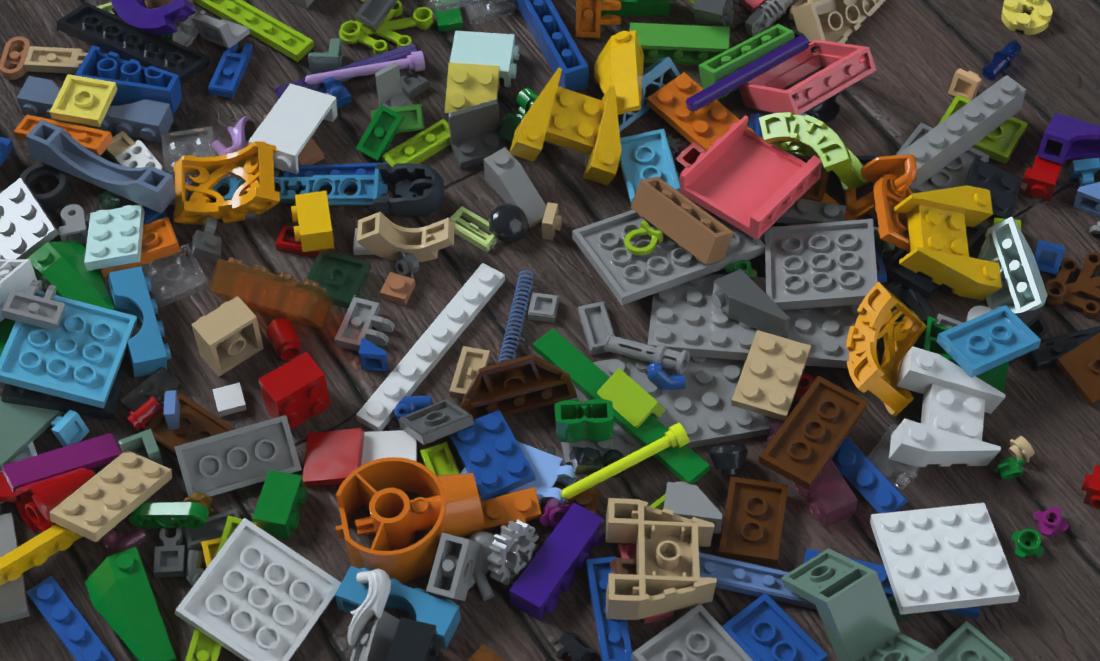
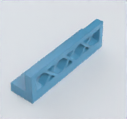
(653, 72)

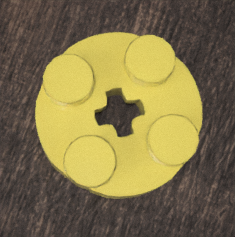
(1031, 24)

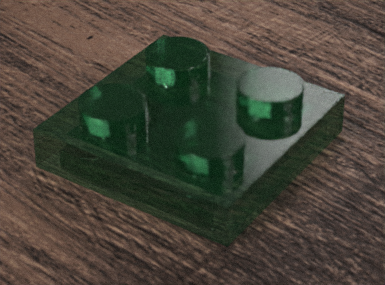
(340, 276)

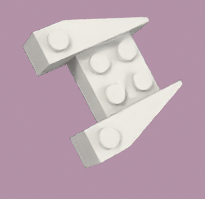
(949, 417)

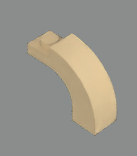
(385, 238)

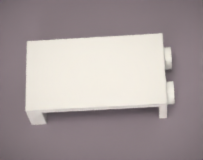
(293, 123)

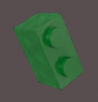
(280, 503)

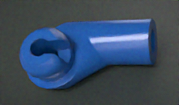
(662, 380)
(411, 404)

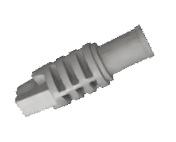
(766, 15)

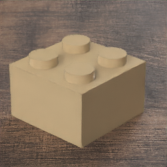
(227, 336)

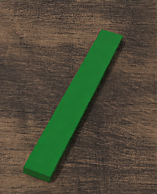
(589, 379)

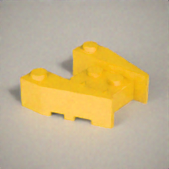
(573, 123)
(940, 242)

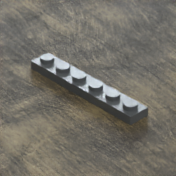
(809, 212)

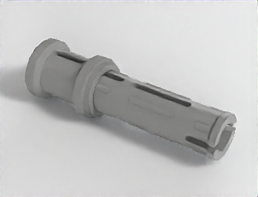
(660, 353)

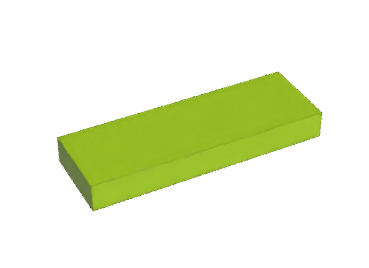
(420, 146)

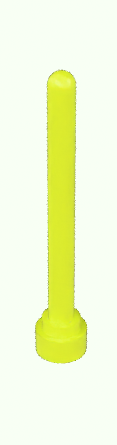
(674, 437)

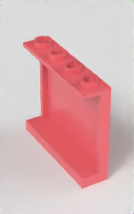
(748, 180)

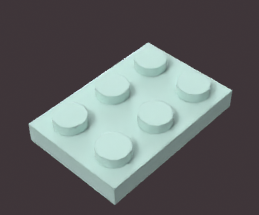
(114, 237)

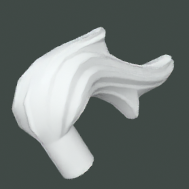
(374, 603)

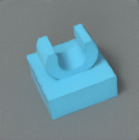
(69, 428)

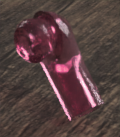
(121, 543)

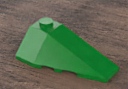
(127, 604)

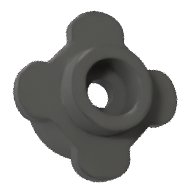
(406, 264)

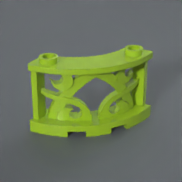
(813, 137)

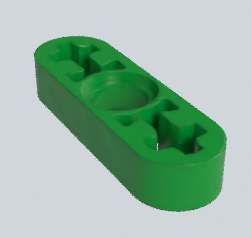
(170, 515)

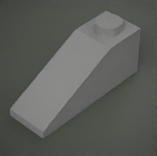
(513, 185)

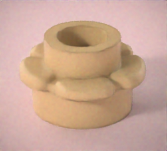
(1021, 449)

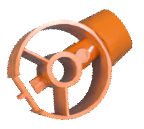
(449, 506)

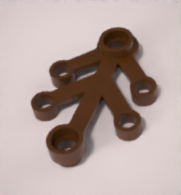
(1083, 285)

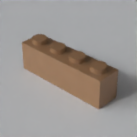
(682, 220)

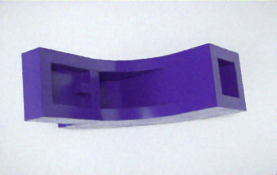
(154, 21)

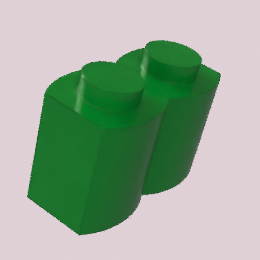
(585, 420)

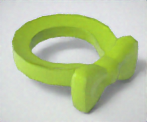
(645, 229)

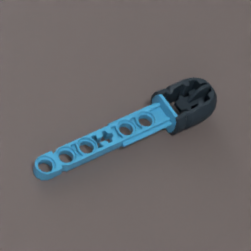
(417, 197)

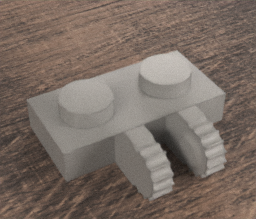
(34, 309)
(359, 323)

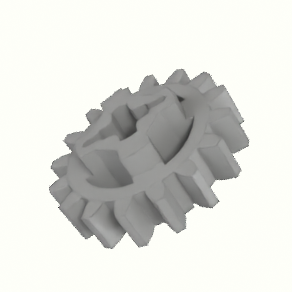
(512, 551)

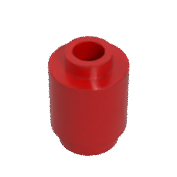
(284, 339)

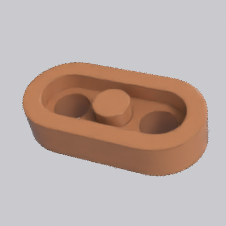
(14, 57)

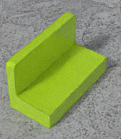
(630, 398)

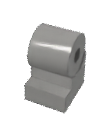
(75, 224)

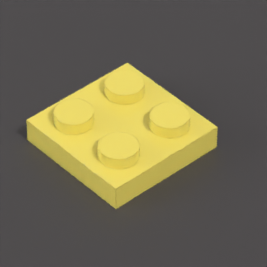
(470, 85)
(83, 100)

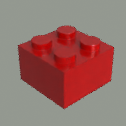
(295, 390)

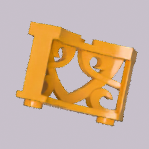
(251, 164)
(872, 323)

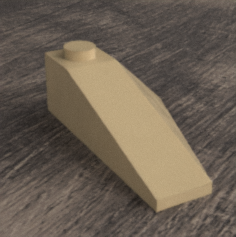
(832, 18)

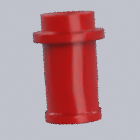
(144, 414)

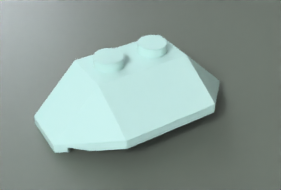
(1020, 276)

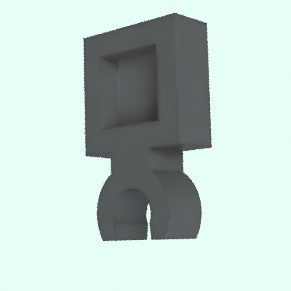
(171, 557)

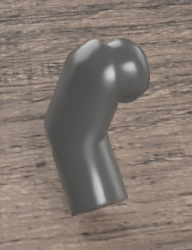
(193, 566)

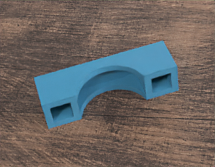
(131, 294)
(416, 601)

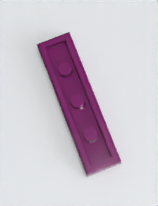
(84, 454)

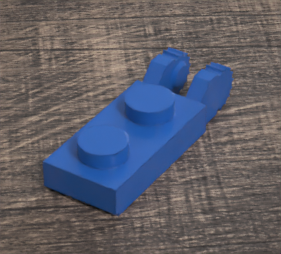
(230, 71)

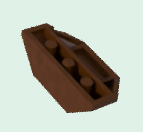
(517, 387)

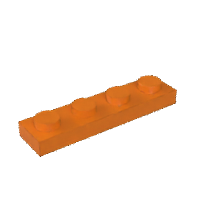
(90, 138)

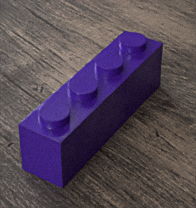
(557, 562)

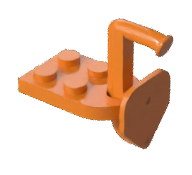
(891, 186)

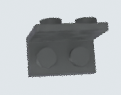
(475, 133)

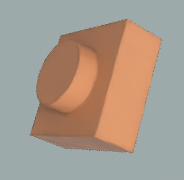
(397, 288)

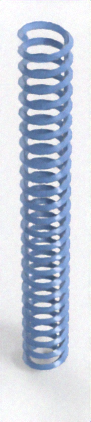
(503, 348)

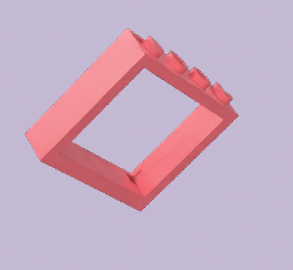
(844, 67)

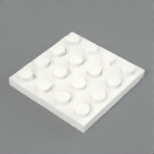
(943, 558)
(258, 596)

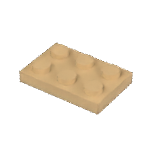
(771, 375)

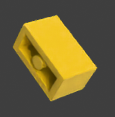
(313, 220)

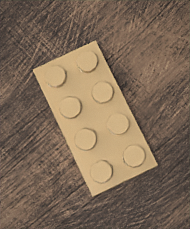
(110, 495)

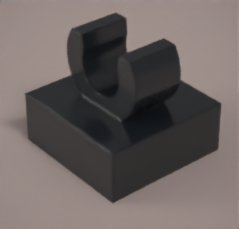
(576, 646)

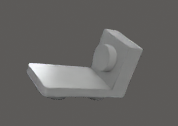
(389, 87)

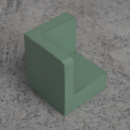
(325, 61)
(143, 445)

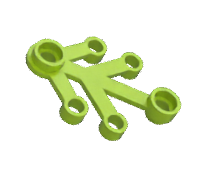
(356, 32)

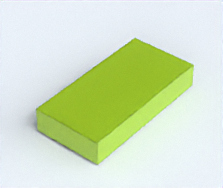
(439, 459)

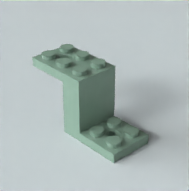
(854, 610)

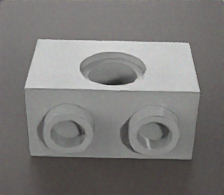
(453, 567)

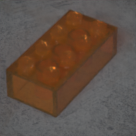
(272, 293)

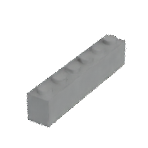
(965, 128)

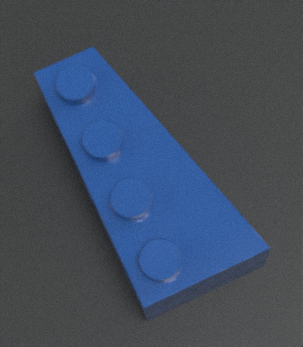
(132, 79)

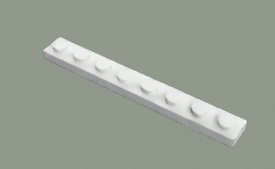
(430, 347)

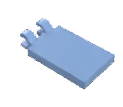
(547, 471)

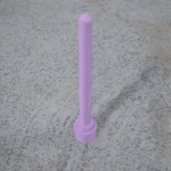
(412, 62)

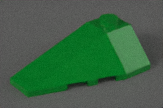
(64, 267)

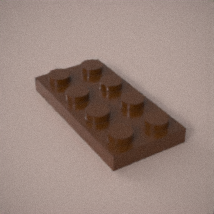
(813, 432)

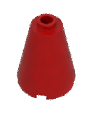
(44, 495)

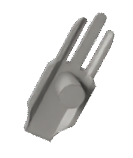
(186, 31)

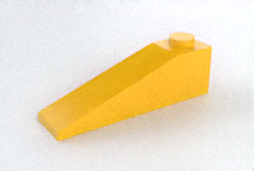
(622, 67)

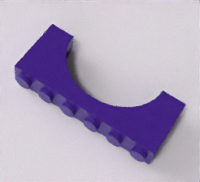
(1069, 139)

